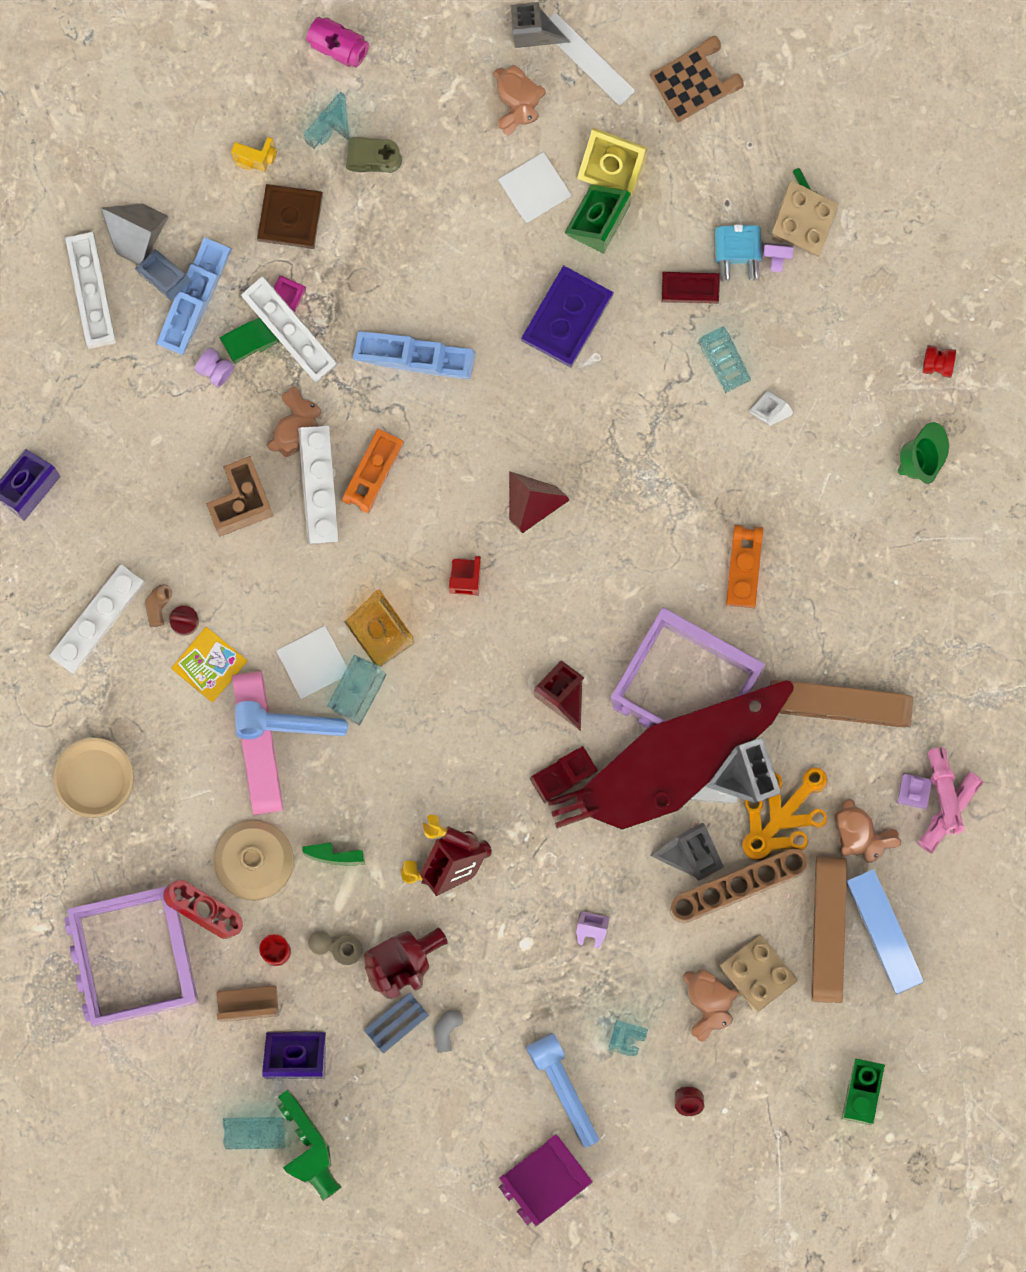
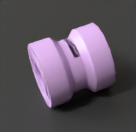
(214, 367)

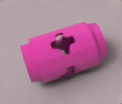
(352, 45)

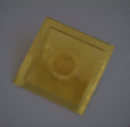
(379, 629)

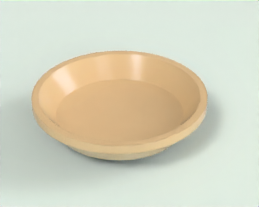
(93, 777)
(253, 860)

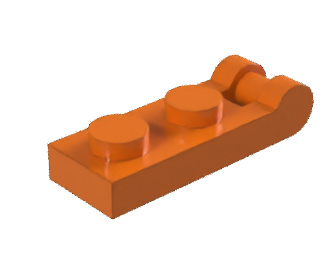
(373, 470)
(744, 568)

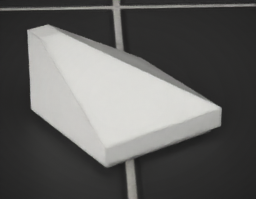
(771, 409)

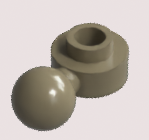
(321, 943)

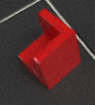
(465, 576)

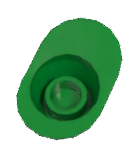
(925, 454)

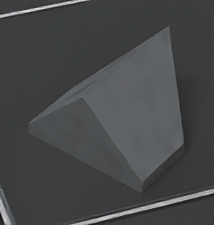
(534, 27)
(133, 229)
(747, 773)
(691, 853)

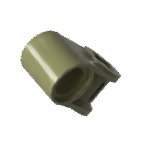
(369, 155)

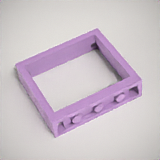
(695, 635)
(80, 955)

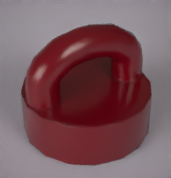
(184, 620)
(689, 1101)

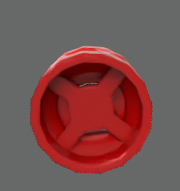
(939, 361)
(273, 945)

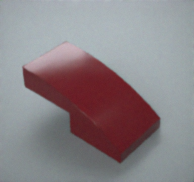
(563, 774)

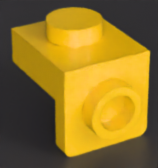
(252, 158)

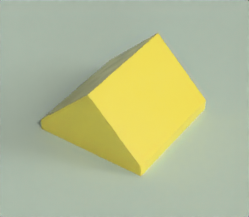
(612, 161)

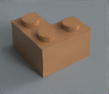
(246, 503)

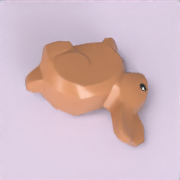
(520, 95)
(286, 433)
(858, 834)
(710, 998)

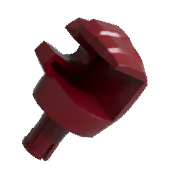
(401, 961)

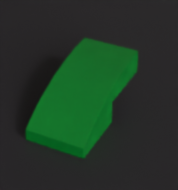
(248, 339)
(325, 854)

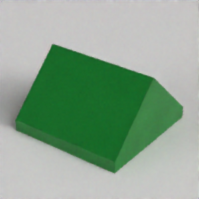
(599, 216)

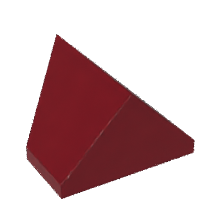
(532, 500)
(562, 693)

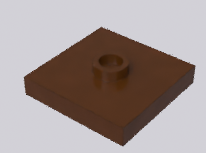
(290, 216)

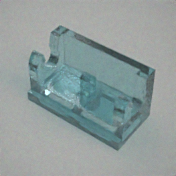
(357, 689)
(622, 1040)
(254, 1133)

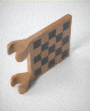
(691, 83)

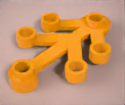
(782, 818)

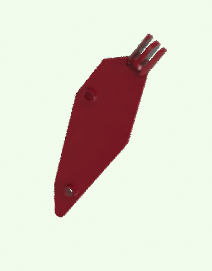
(672, 761)

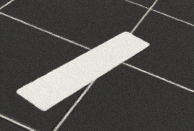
(593, 63)

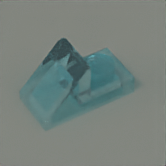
(333, 117)

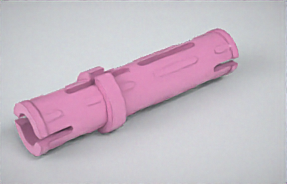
(943, 779)
(936, 830)

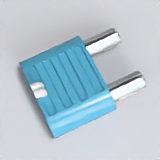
(738, 246)

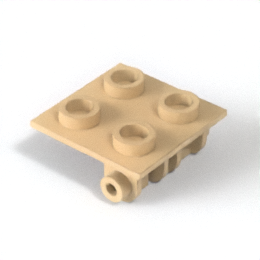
(804, 219)
(758, 973)

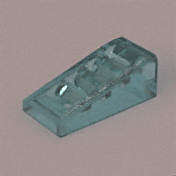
(722, 333)

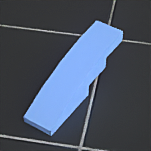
(194, 298)
(414, 355)
(884, 931)

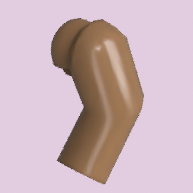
(155, 602)

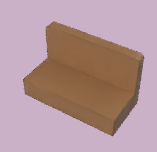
(247, 1004)

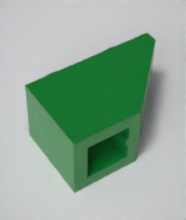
(863, 1092)

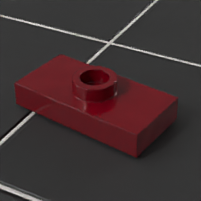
(690, 287)

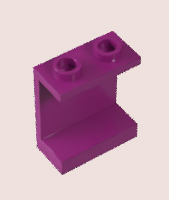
(544, 1181)

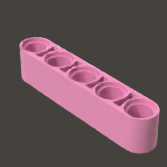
(259, 752)

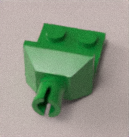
(315, 1162)

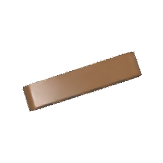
(848, 704)
(748, 875)
(829, 930)

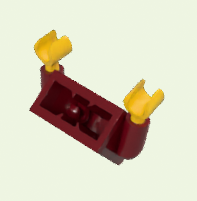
(451, 861)

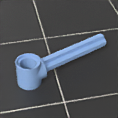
(253, 721)
(547, 1055)

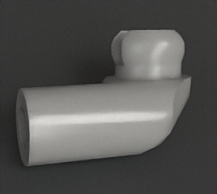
(444, 1027)

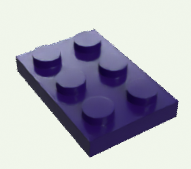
(567, 316)

